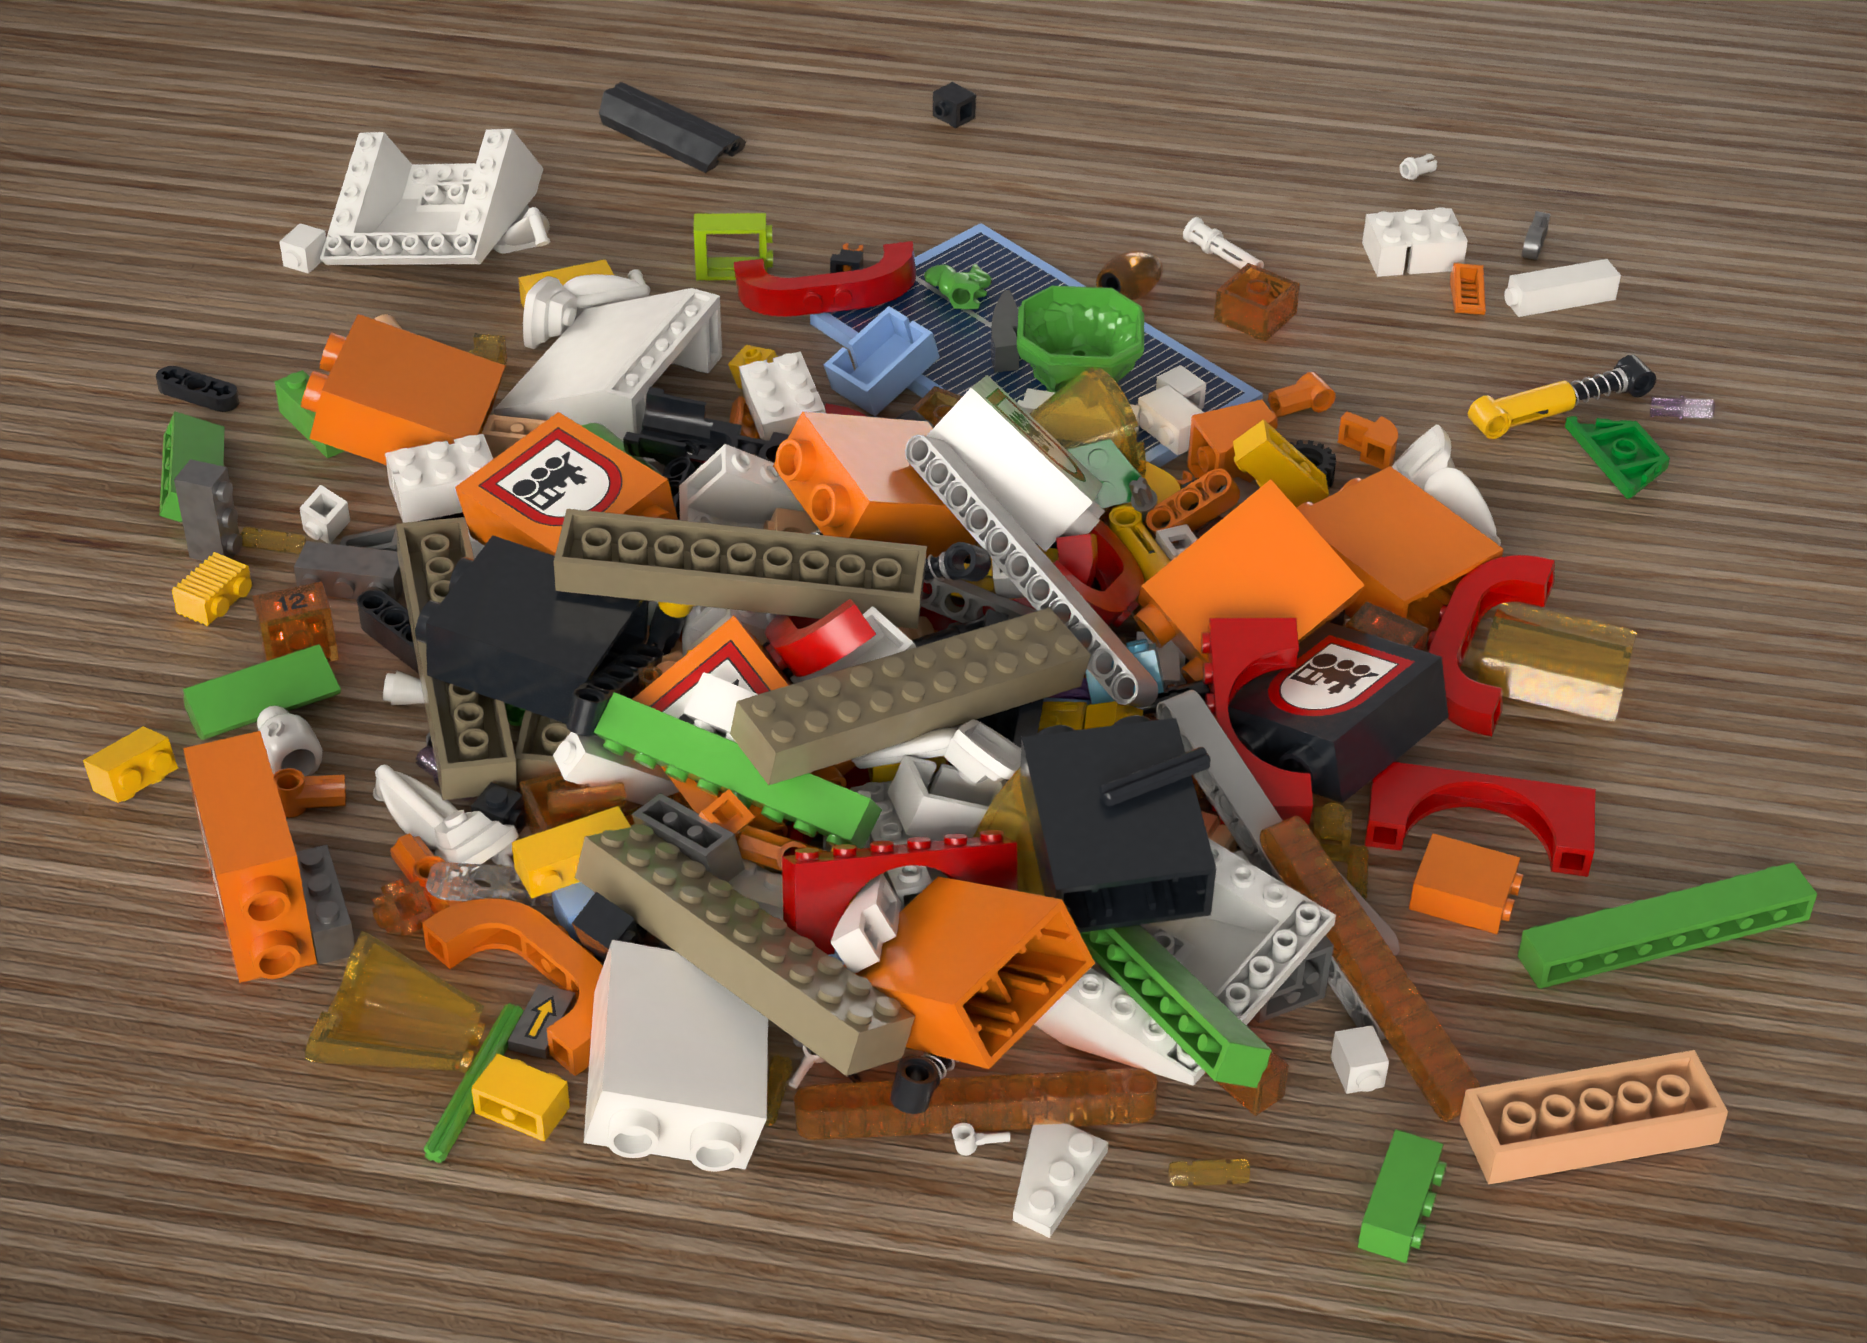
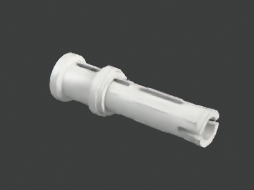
(1213, 242)

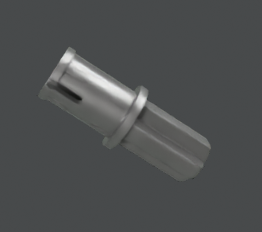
(1143, 497)

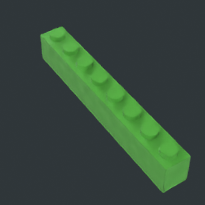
(722, 765)
(1666, 925)
(1180, 1004)

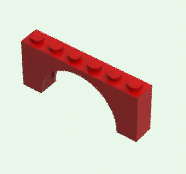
(1237, 654)
(1553, 812)
(824, 883)

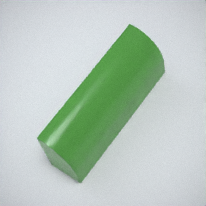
(186, 440)
(242, 695)

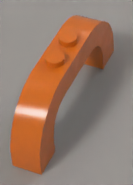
(515, 927)

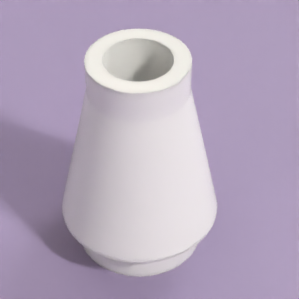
(402, 689)

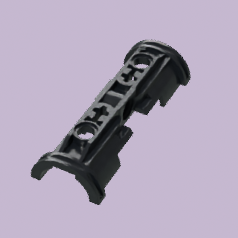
(679, 426)

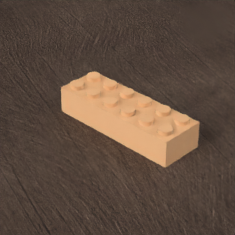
(1592, 1116)

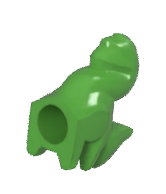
(959, 287)

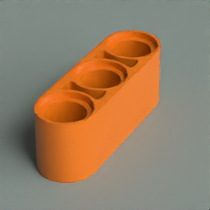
(1202, 492)

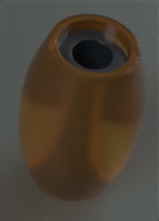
(1131, 273)

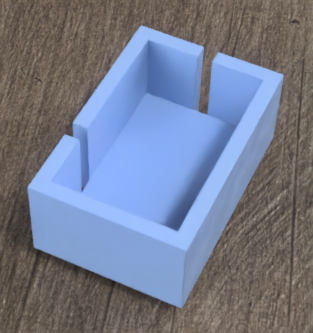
(886, 359)

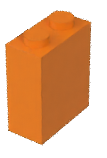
(1466, 884)

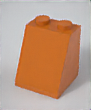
(1214, 434)

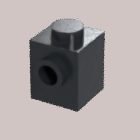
(954, 105)
(502, 805)

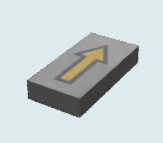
(543, 1010)

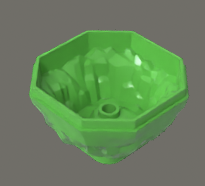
(1079, 329)

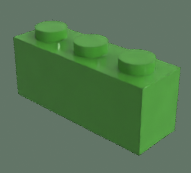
(289, 397)
(1402, 1196)

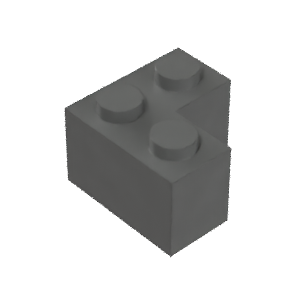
(1303, 986)

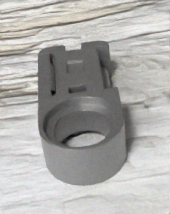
(1536, 235)

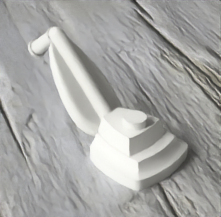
(526, 232)
(554, 306)
(1433, 470)
(971, 748)
(450, 832)

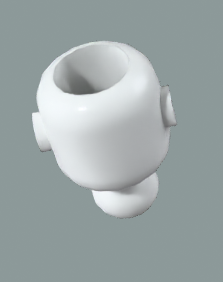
(289, 741)

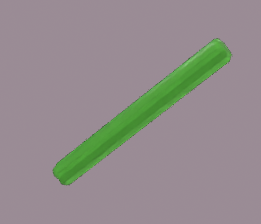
(462, 1103)

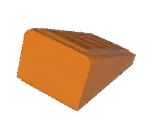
(1475, 278)

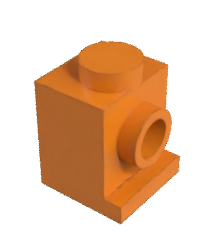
(728, 813)

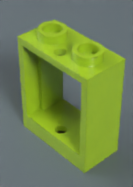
(728, 223)

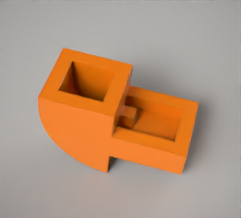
(1373, 439)

